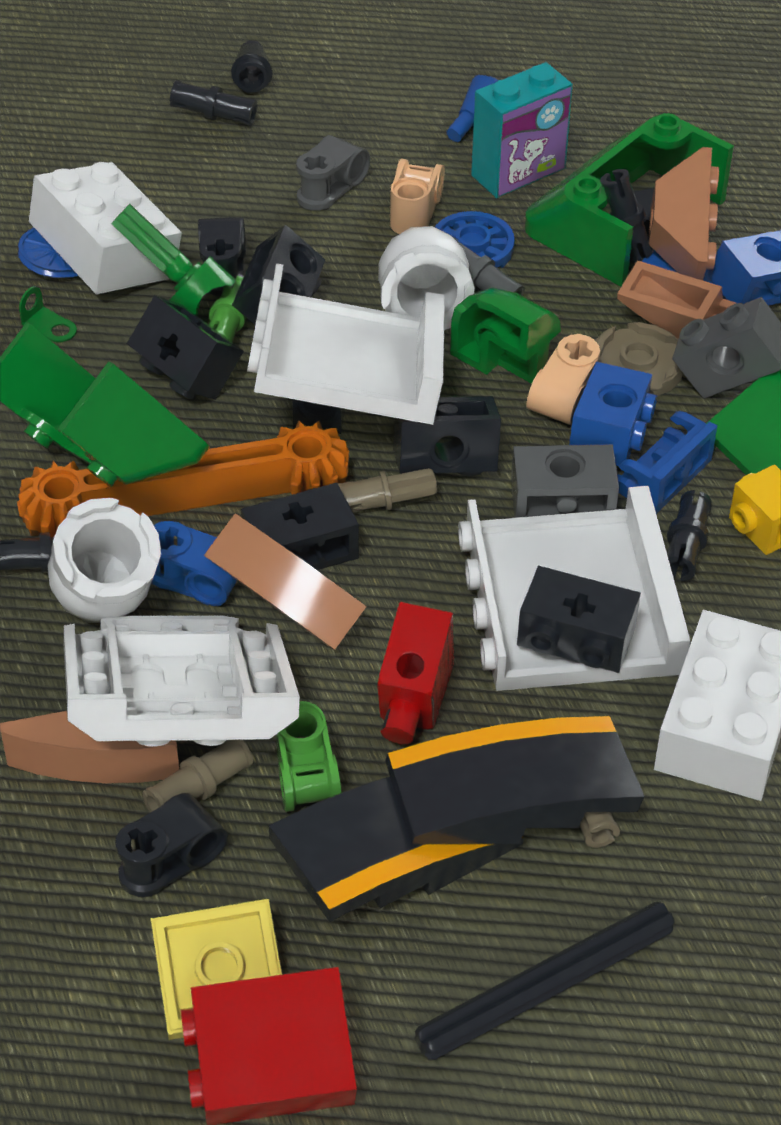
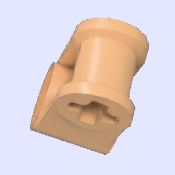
(414, 195)
(564, 377)

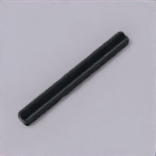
(543, 980)

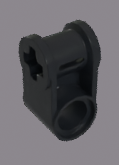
(225, 242)
(171, 838)

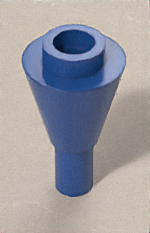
(466, 114)

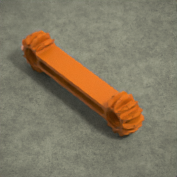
(226, 474)

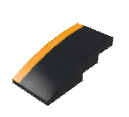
(512, 778)
(361, 851)

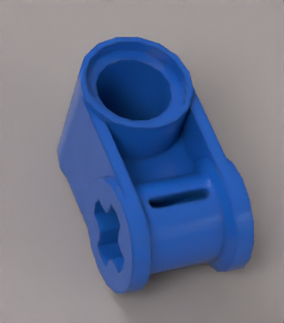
(187, 567)

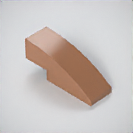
(670, 297)
(285, 581)
(61, 750)

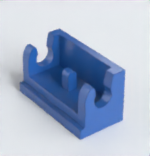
(671, 460)

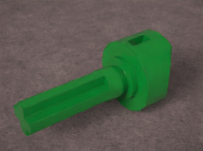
(192, 281)

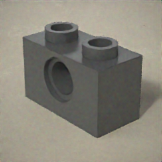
(730, 347)
(563, 479)

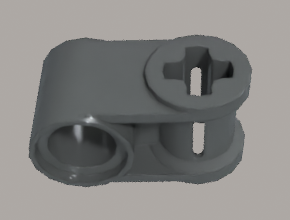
(330, 172)

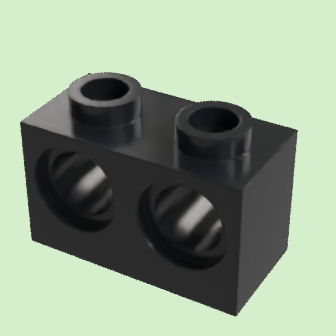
(299, 274)

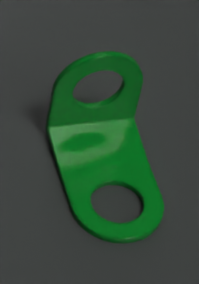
(43, 318)

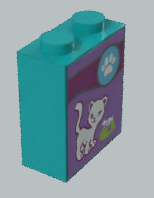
(521, 129)

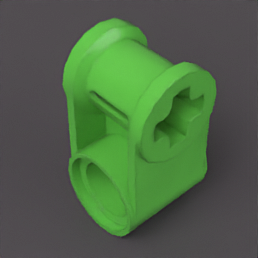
(306, 764)

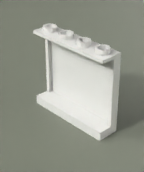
(349, 354)
(603, 546)

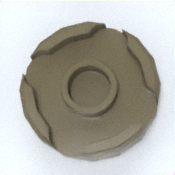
(642, 349)

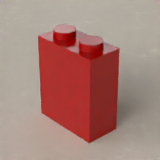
(269, 1046)

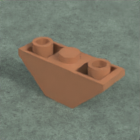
(684, 215)

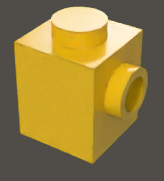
(757, 508)

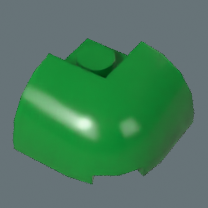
(503, 331)

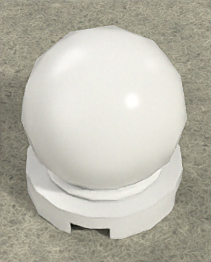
(421, 263)
(103, 560)

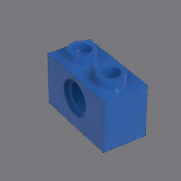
(749, 268)
(614, 410)

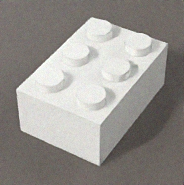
(75, 217)
(725, 708)

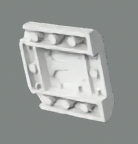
(178, 680)

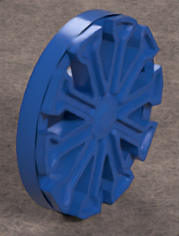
(493, 242)

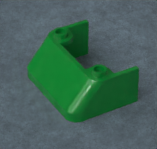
(572, 214)
(96, 419)

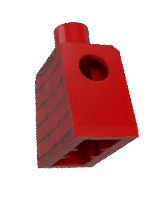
(415, 671)

